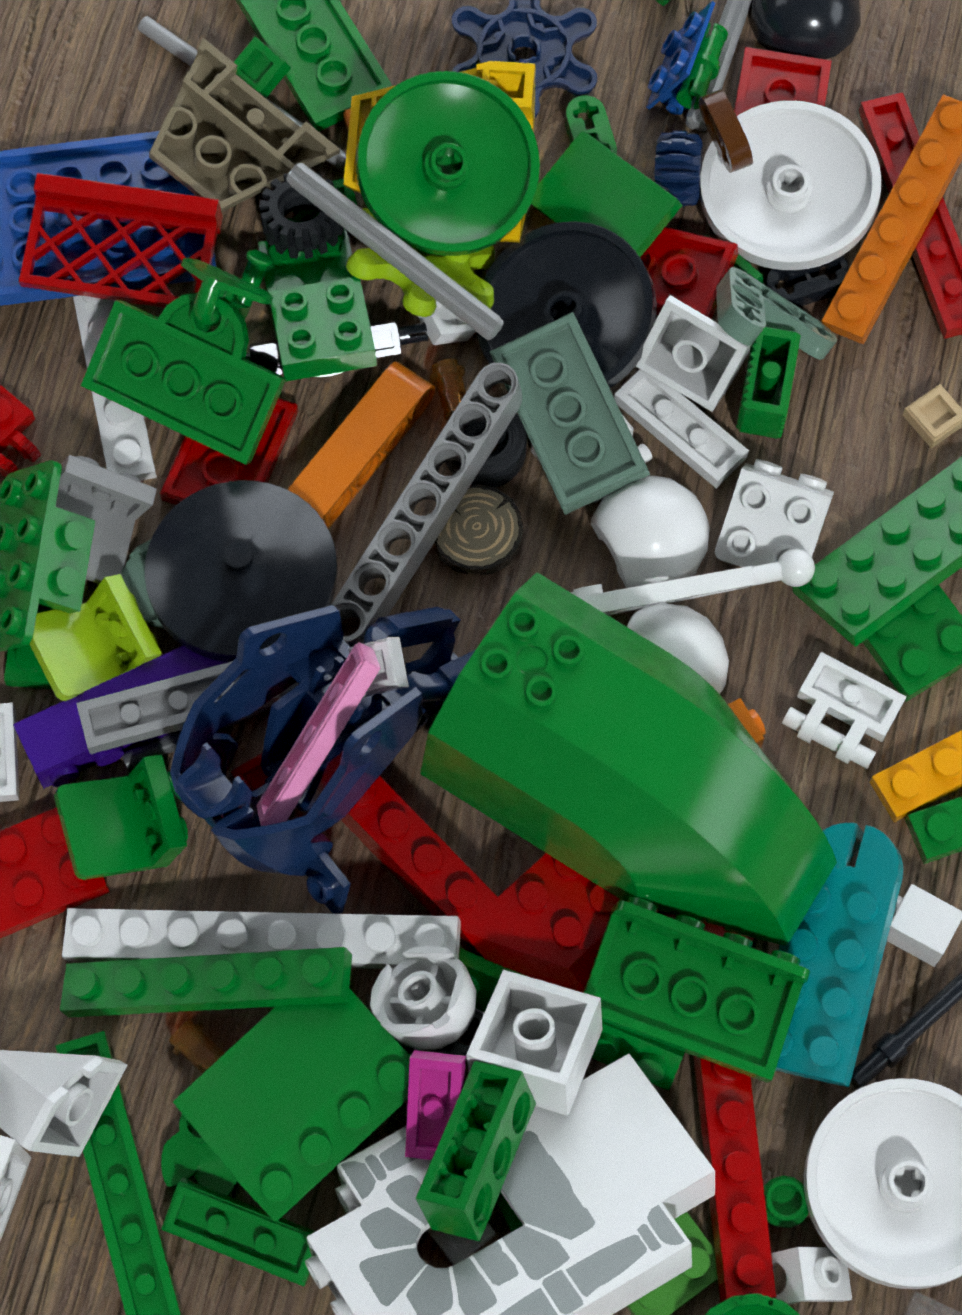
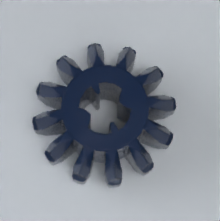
(679, 165)

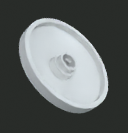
(803, 195)
(890, 1183)

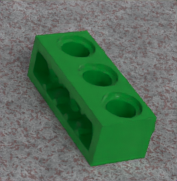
(476, 1151)

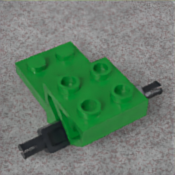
(323, 317)

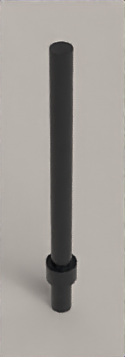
(893, 1047)

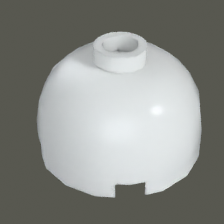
(425, 998)

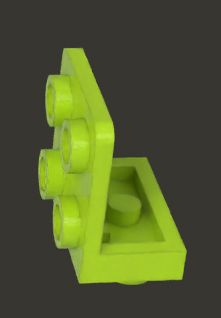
(94, 643)

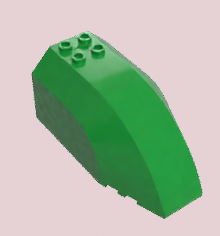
(625, 769)

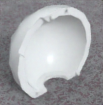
(653, 531)
(686, 637)

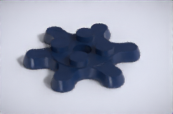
(531, 27)

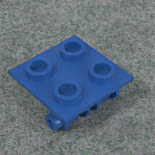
(680, 53)

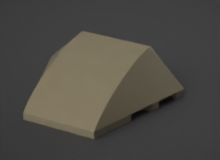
(229, 138)

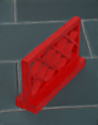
(117, 204)

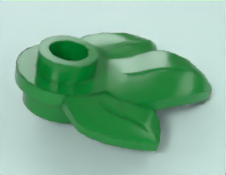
(190, 1156)

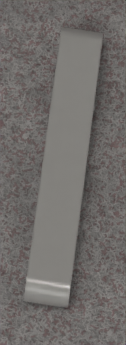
(424, 485)

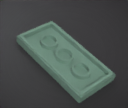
(571, 414)

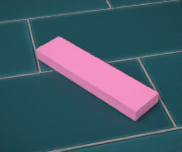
(318, 735)

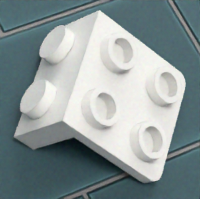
(772, 515)

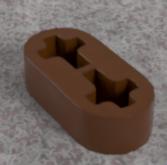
(725, 131)

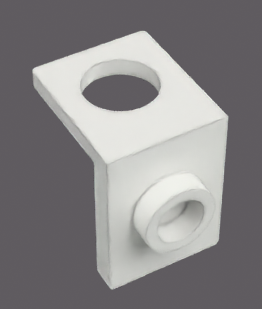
(813, 1275)

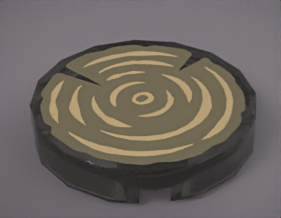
(481, 532)

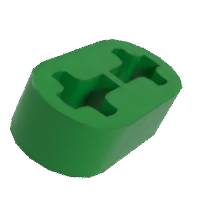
(600, 126)

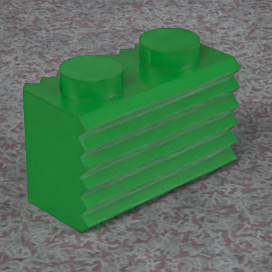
(768, 383)

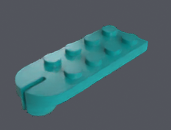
(843, 949)

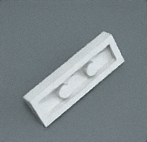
(681, 427)

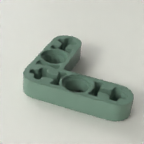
(749, 306)

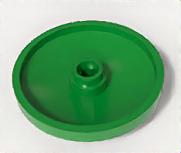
(447, 163)

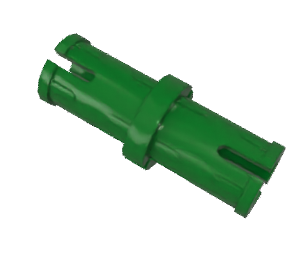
(704, 68)

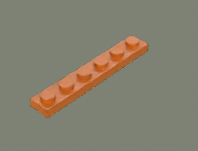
(899, 225)

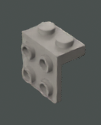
(110, 500)

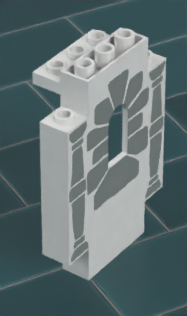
(591, 1201)

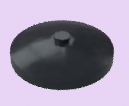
(580, 272)
(235, 562)

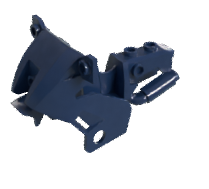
(381, 725)

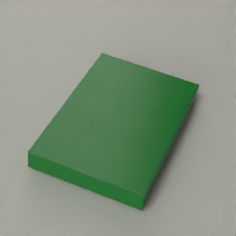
(604, 190)

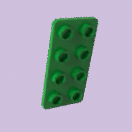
(40, 552)

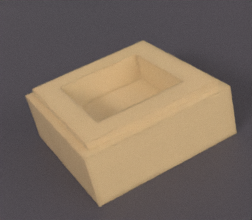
(934, 416)

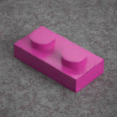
(432, 1095)

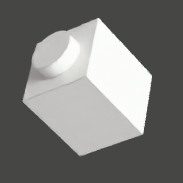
(923, 925)

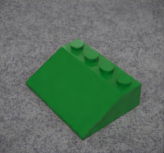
(297, 1097)

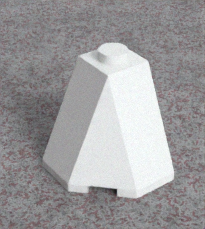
(54, 1098)

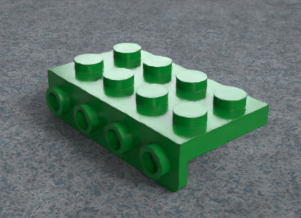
(695, 988)

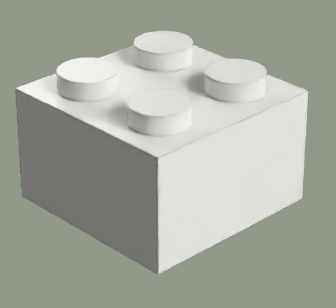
(543, 1033)

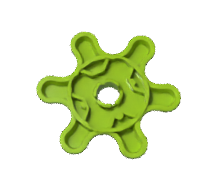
(368, 265)

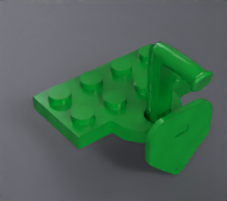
(183, 371)

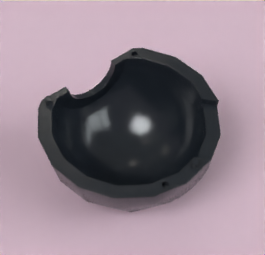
(805, 26)

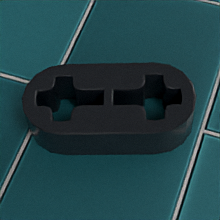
(807, 284)

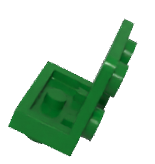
(122, 822)

